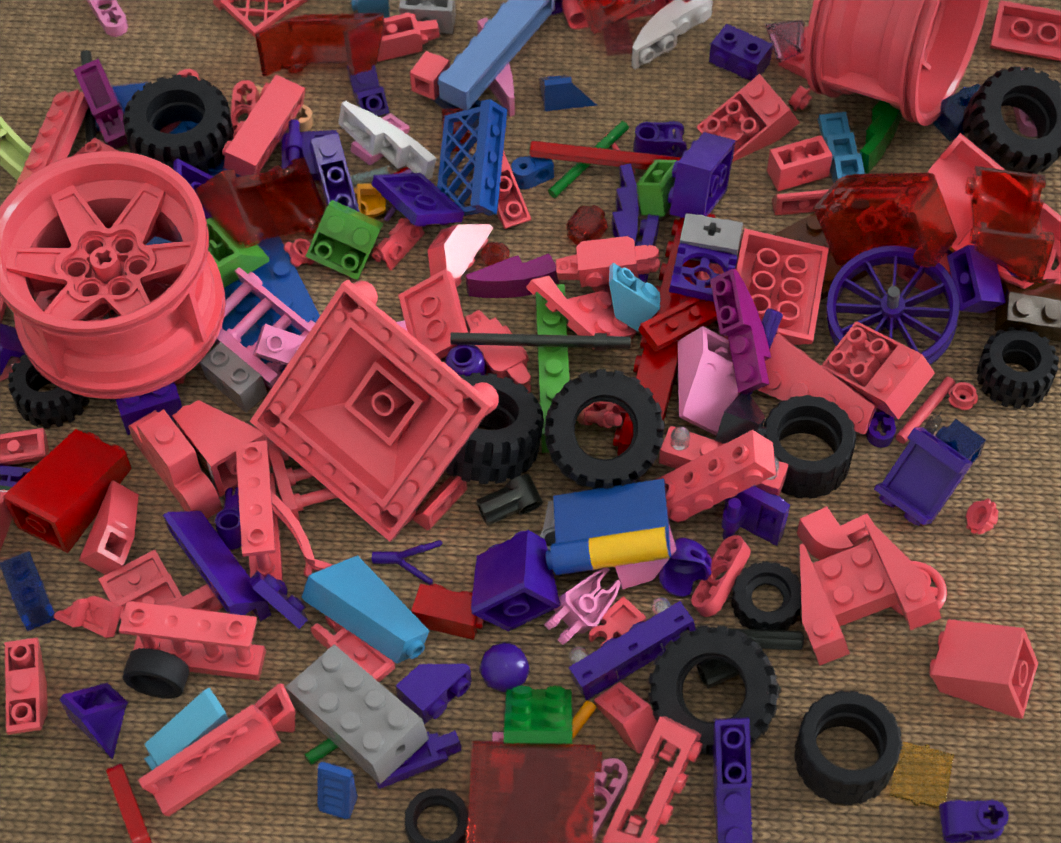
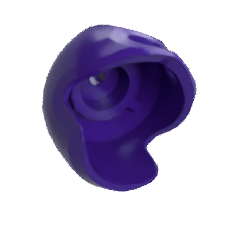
(684, 567)

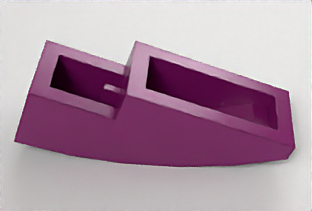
(102, 102)
(509, 277)

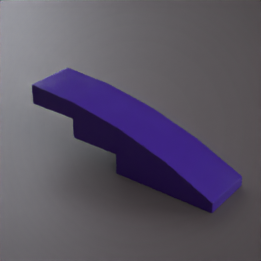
(626, 218)

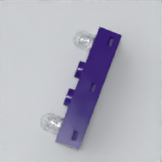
(630, 651)

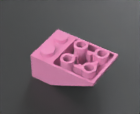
(705, 379)

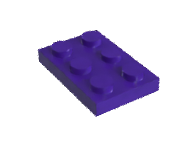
(417, 199)

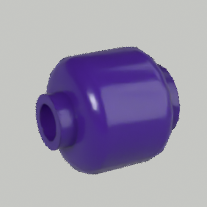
(466, 360)

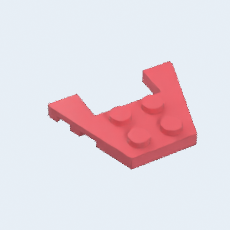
(585, 313)

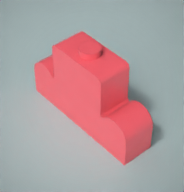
(175, 462)

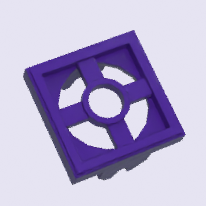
(685, 252)

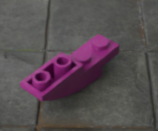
(743, 327)

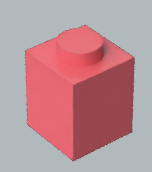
(426, 73)

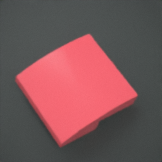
(140, 581)

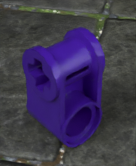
(659, 138)
(967, 822)

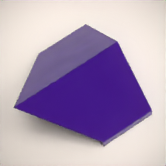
(97, 713)

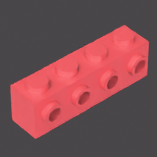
(263, 127)
(718, 475)

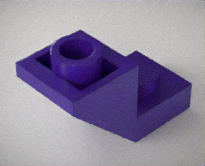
(368, 92)

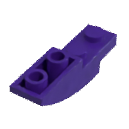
(732, 780)

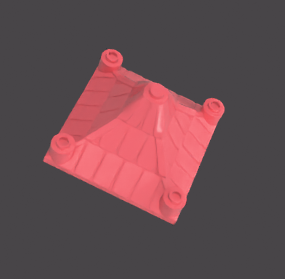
(371, 410)

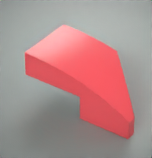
(93, 614)

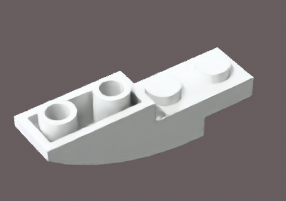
(663, 28)

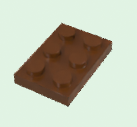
(810, 231)

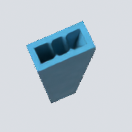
(366, 608)

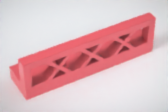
(210, 760)

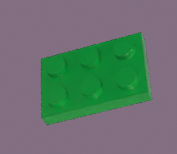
(538, 715)

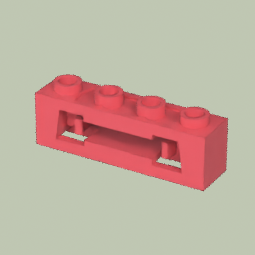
(674, 780)

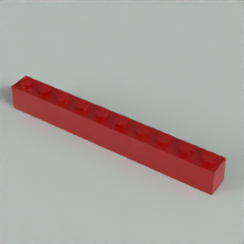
(659, 368)

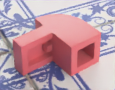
(826, 537)

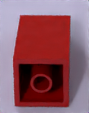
(66, 489)

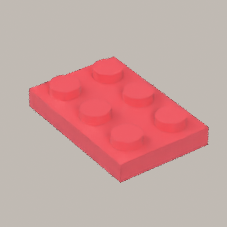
(433, 312)

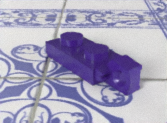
(428, 756)

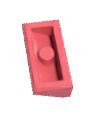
(796, 202)
(440, 502)

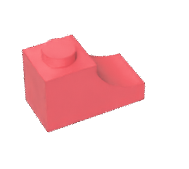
(628, 714)

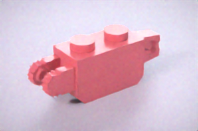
(405, 35)
(595, 257)
(500, 360)

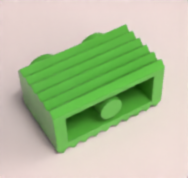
(655, 188)

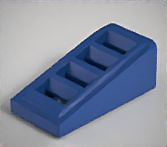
(335, 790)

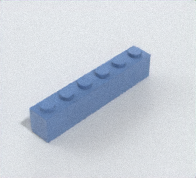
(492, 50)

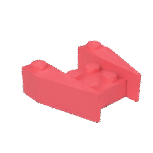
(859, 585)

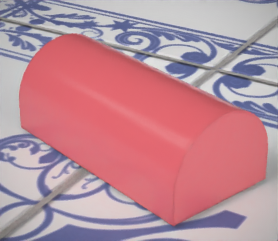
(23, 446)

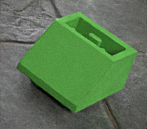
(344, 239)
(230, 255)

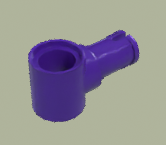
(228, 520)

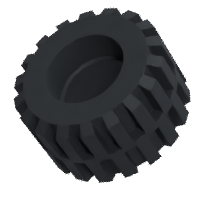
(1021, 349)
(42, 407)

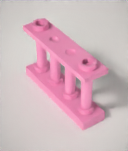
(231, 338)

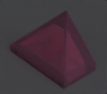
(786, 38)

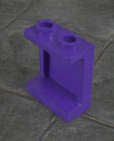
(923, 477)

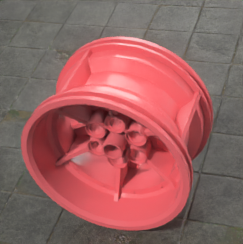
(892, 50)
(88, 231)

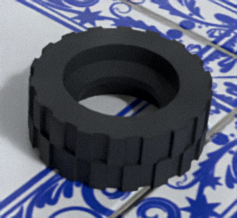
(767, 574)

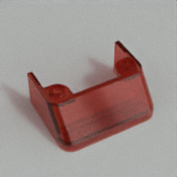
(321, 40)

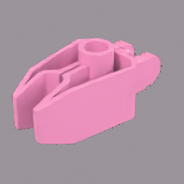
(583, 605)

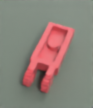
(359, 651)

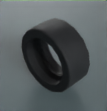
(155, 673)
(431, 798)

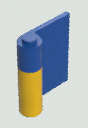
(610, 527)

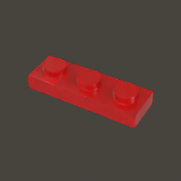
(678, 322)

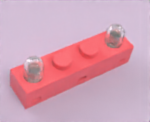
(683, 447)

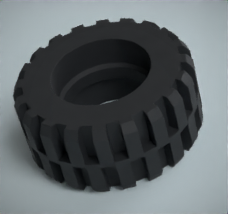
(1032, 94)
(176, 101)
(613, 388)
(513, 443)
(714, 644)

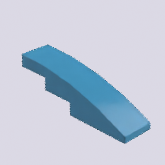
(841, 143)

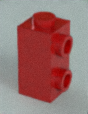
(446, 611)

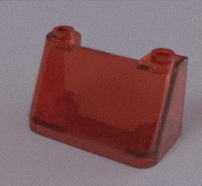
(264, 203)
(1008, 221)

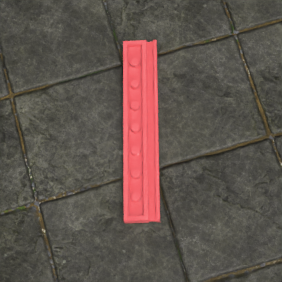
(57, 132)

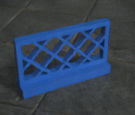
(485, 161)

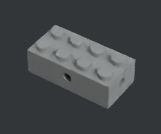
(357, 713)

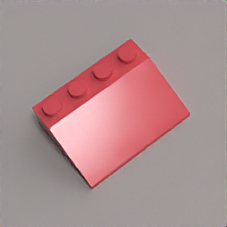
(784, 278)

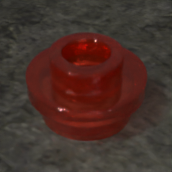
(488, 251)

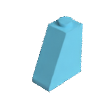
(185, 728)

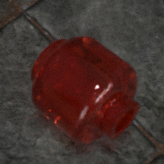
(586, 224)

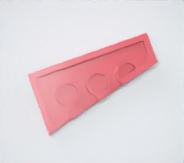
(796, 374)

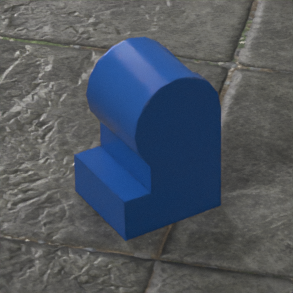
(532, 171)

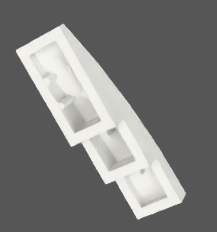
(382, 137)

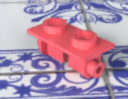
(398, 244)

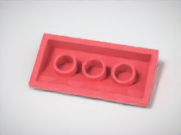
(1027, 30)

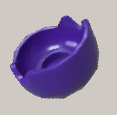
(504, 667)

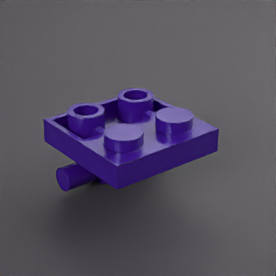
(296, 145)
(757, 513)

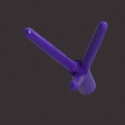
(398, 558)

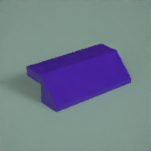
(215, 563)

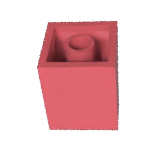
(985, 665)

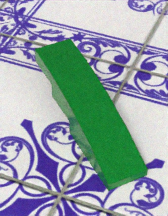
(879, 134)

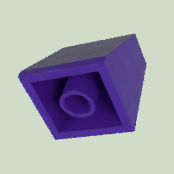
(514, 582)

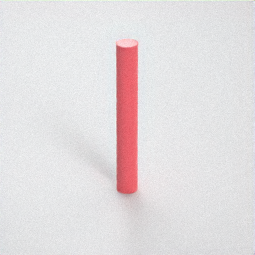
(926, 409)

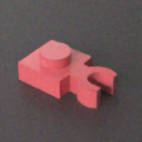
(617, 620)

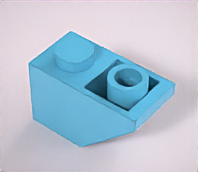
(631, 297)

